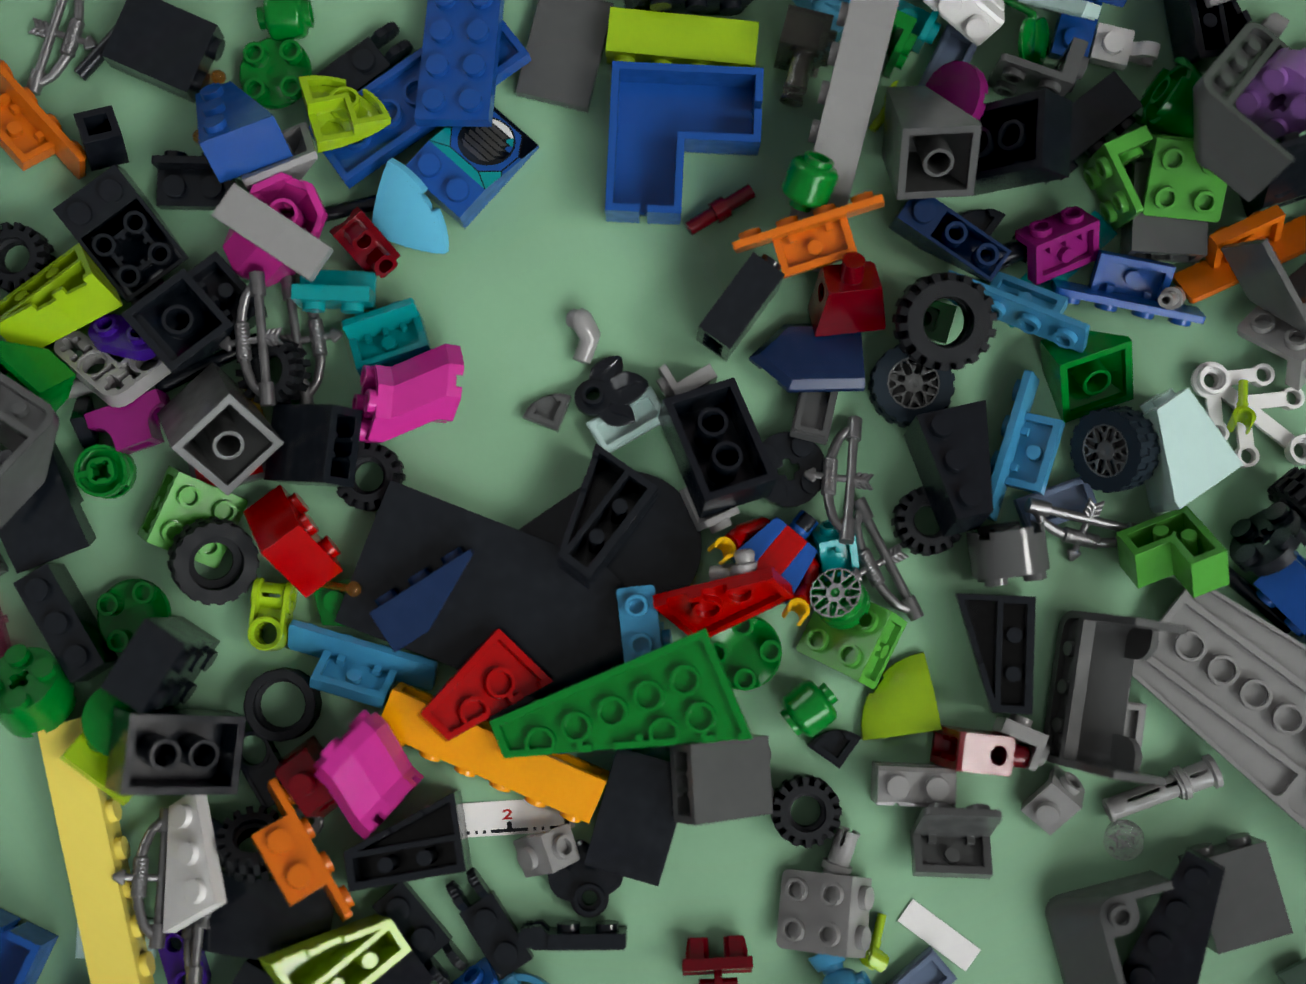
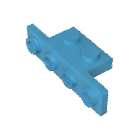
(1035, 311)
(1027, 446)
(640, 622)
(356, 666)

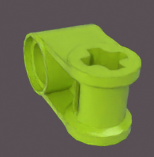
(271, 610)

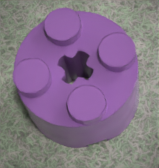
(1277, 94)

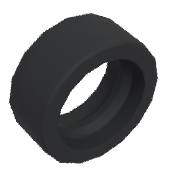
(253, 709)

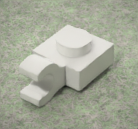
(1115, 47)

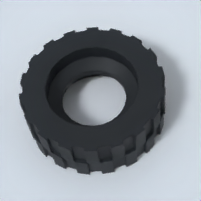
(213, 590)

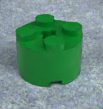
(33, 691)

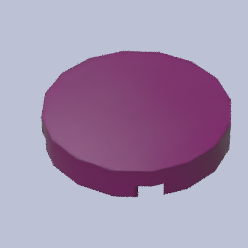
(961, 85)

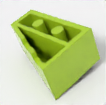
(57, 301)
(341, 956)

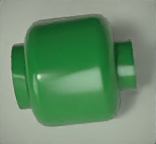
(286, 18)
(809, 181)
(809, 708)

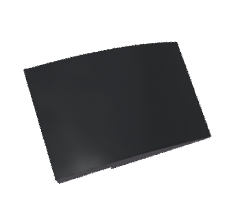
(190, 313)
(49, 521)
(634, 819)
(260, 920)

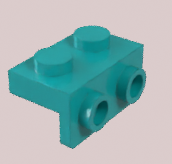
(336, 290)
(386, 335)

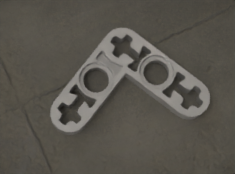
(113, 373)

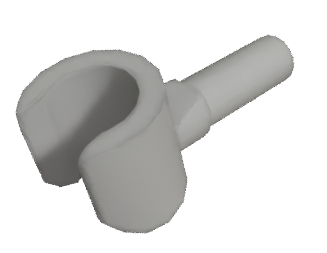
(1275, 23)

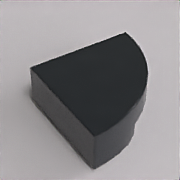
(984, 219)
(86, 436)
(834, 745)

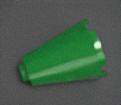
(1170, 100)

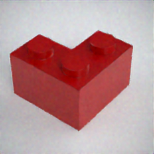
(291, 540)

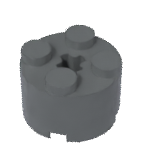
(1008, 552)

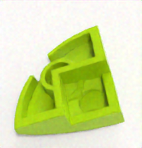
(339, 113)
(901, 702)

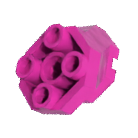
(292, 199)
(409, 393)
(367, 772)

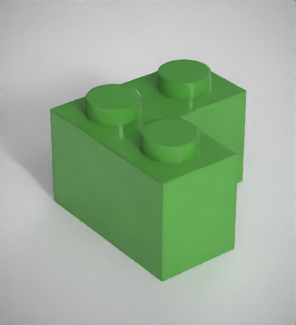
(1174, 546)

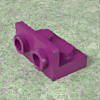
(1059, 243)

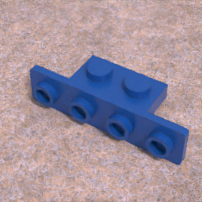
(1130, 285)

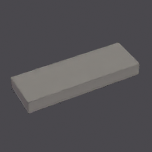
(272, 232)

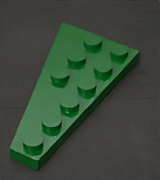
(648, 702)

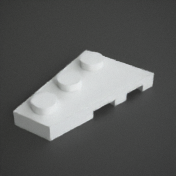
(192, 865)

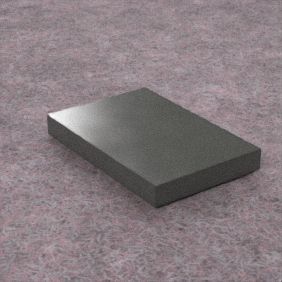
(565, 52)

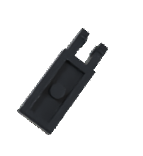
(365, 61)
(490, 925)
(420, 929)
(570, 936)

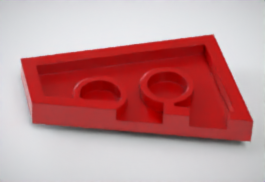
(723, 601)
(484, 685)

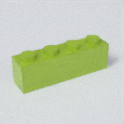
(680, 38)

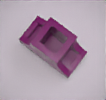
(131, 426)

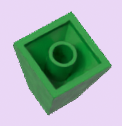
(37, 371)
(1089, 379)

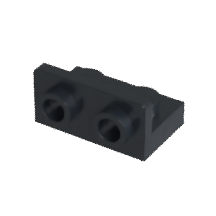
(187, 182)

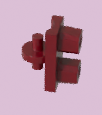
(366, 244)
(734, 960)

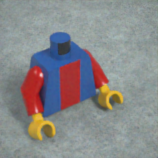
(783, 549)

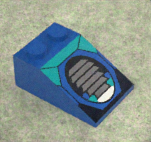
(471, 165)

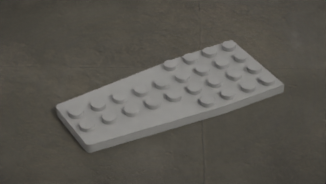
(1238, 690)

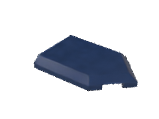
(810, 362)

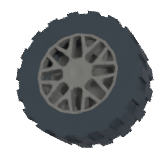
(907, 389)
(1114, 449)

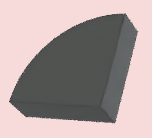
(548, 411)

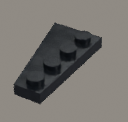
(1179, 927)

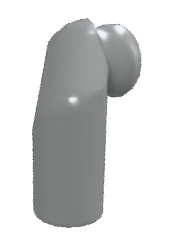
(587, 332)
(744, 563)

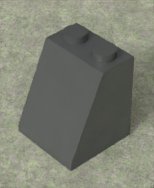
(929, 145)
(218, 429)

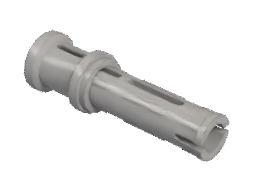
(1179, 783)

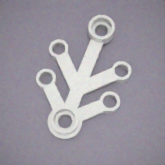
(1224, 391)

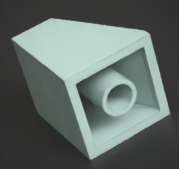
(1191, 451)

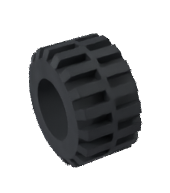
(976, 327)

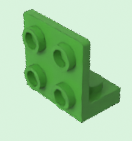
(1109, 179)
(1179, 184)
(181, 502)
(855, 651)

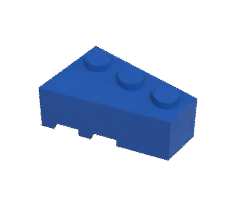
(237, 132)

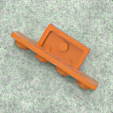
(31, 133)
(813, 240)
(1215, 272)
(294, 859)

